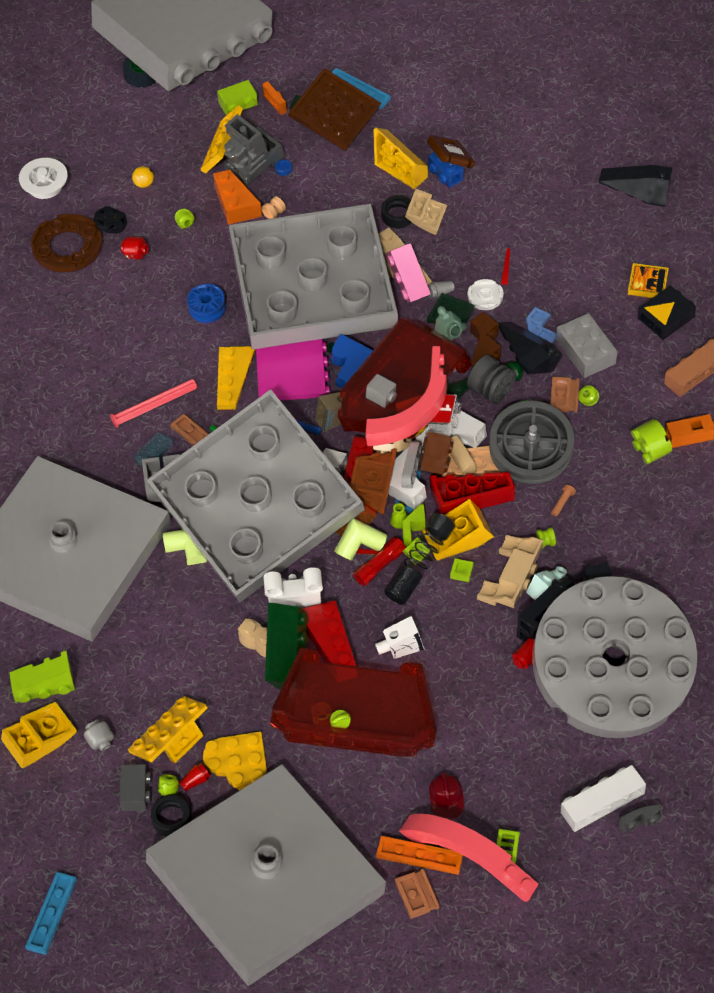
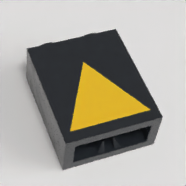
(666, 312)

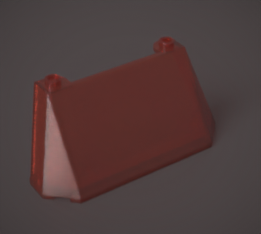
(405, 360)
(386, 708)

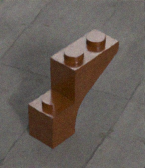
(485, 331)

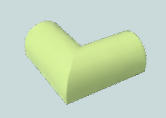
(357, 534)
(179, 540)

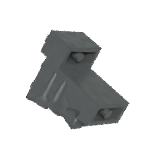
(249, 150)

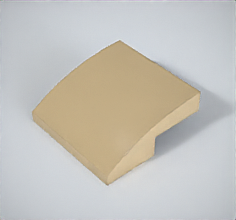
(425, 211)

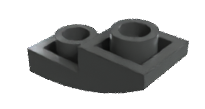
(645, 815)

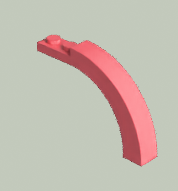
(415, 418)
(461, 839)

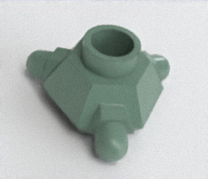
(448, 324)

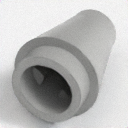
(437, 288)

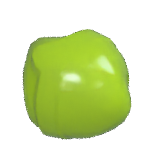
(184, 218)
(588, 395)
(168, 785)

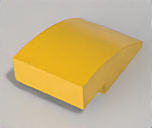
(38, 734)

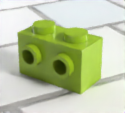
(238, 94)

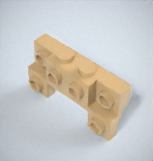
(516, 574)

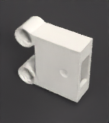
(294, 592)

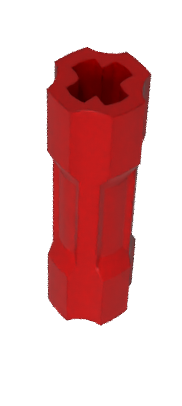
(369, 570)

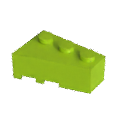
(42, 680)

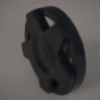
(110, 219)

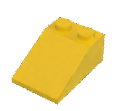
(469, 531)

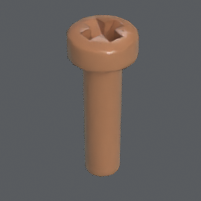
(567, 492)

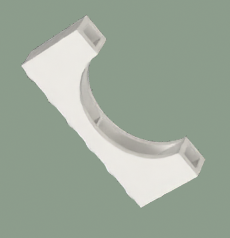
(469, 431)

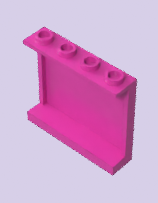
(293, 370)

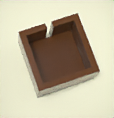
(435, 449)

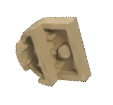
(399, 445)

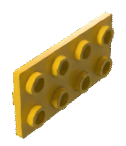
(172, 733)

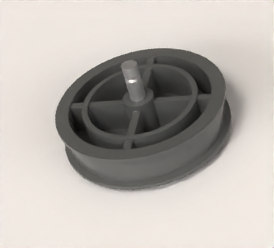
(531, 442)

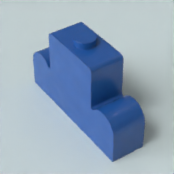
(348, 355)

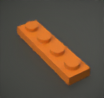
(419, 855)

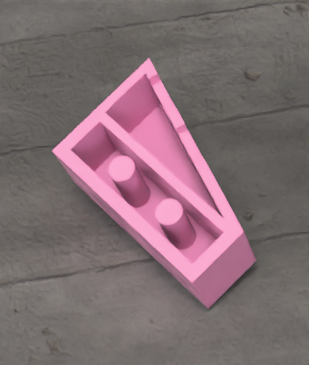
(407, 273)

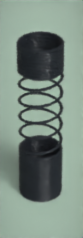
(406, 578)

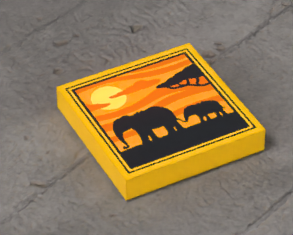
(647, 280)

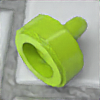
(340, 719)

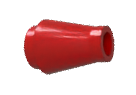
(195, 777)

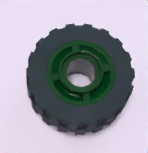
(135, 75)

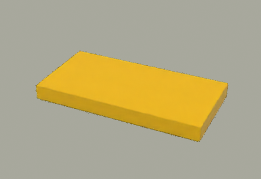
(221, 137)

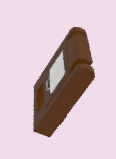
(450, 151)

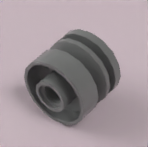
(491, 379)

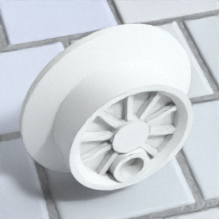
(43, 177)

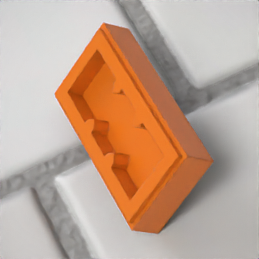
(274, 98)

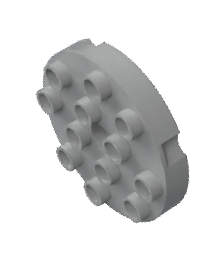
(607, 697)

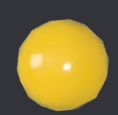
(143, 177)

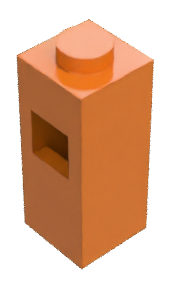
(690, 430)

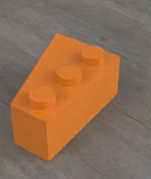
(235, 198)

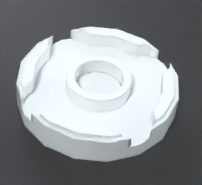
(485, 299)

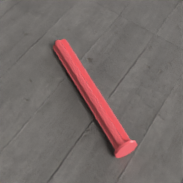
(153, 402)

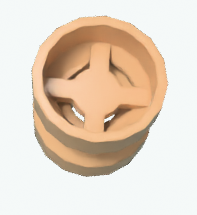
(273, 208)

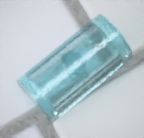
(154, 448)

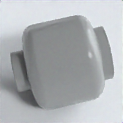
(98, 735)

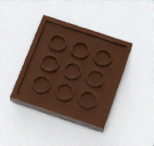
(334, 109)

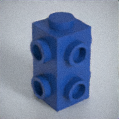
(446, 172)

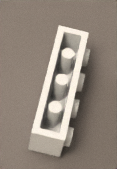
(602, 798)

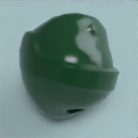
(516, 367)

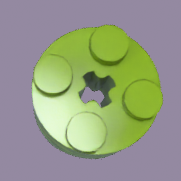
(651, 441)

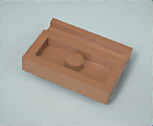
(565, 394)
(416, 893)

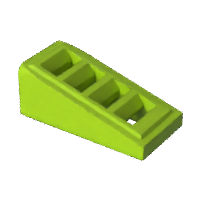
(512, 835)

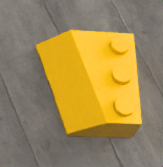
(397, 159)

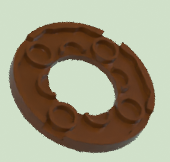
(66, 223)

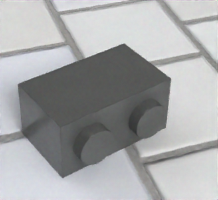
(133, 787)

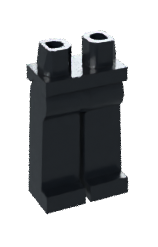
(530, 618)

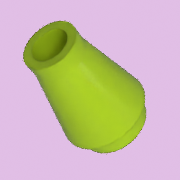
(398, 515)

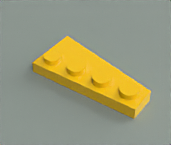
(232, 374)

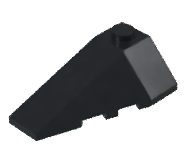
(644, 182)
(532, 352)

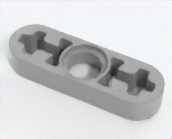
(411, 464)

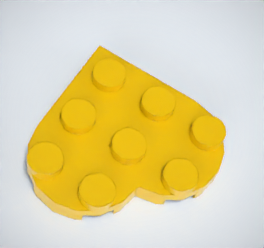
(236, 757)

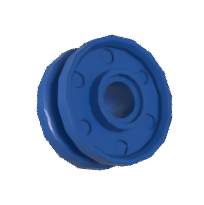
(206, 303)

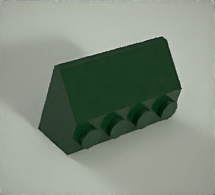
(284, 639)

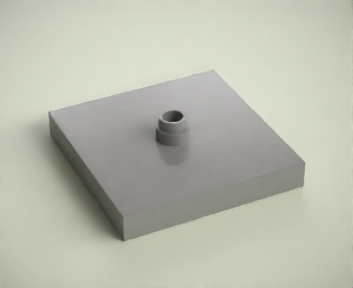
(312, 276)
(255, 495)
(73, 546)
(265, 874)

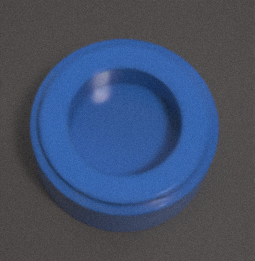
(283, 167)

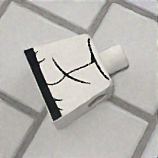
(401, 639)

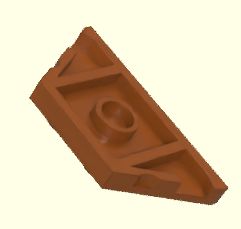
(373, 478)

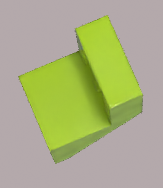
(413, 522)

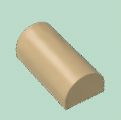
(462, 457)

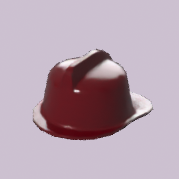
(446, 796)

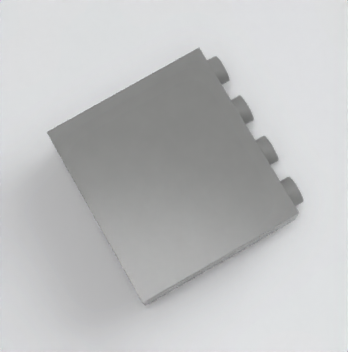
(181, 37)

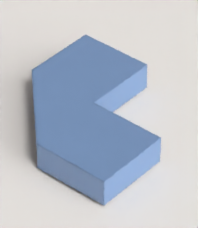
(535, 324)

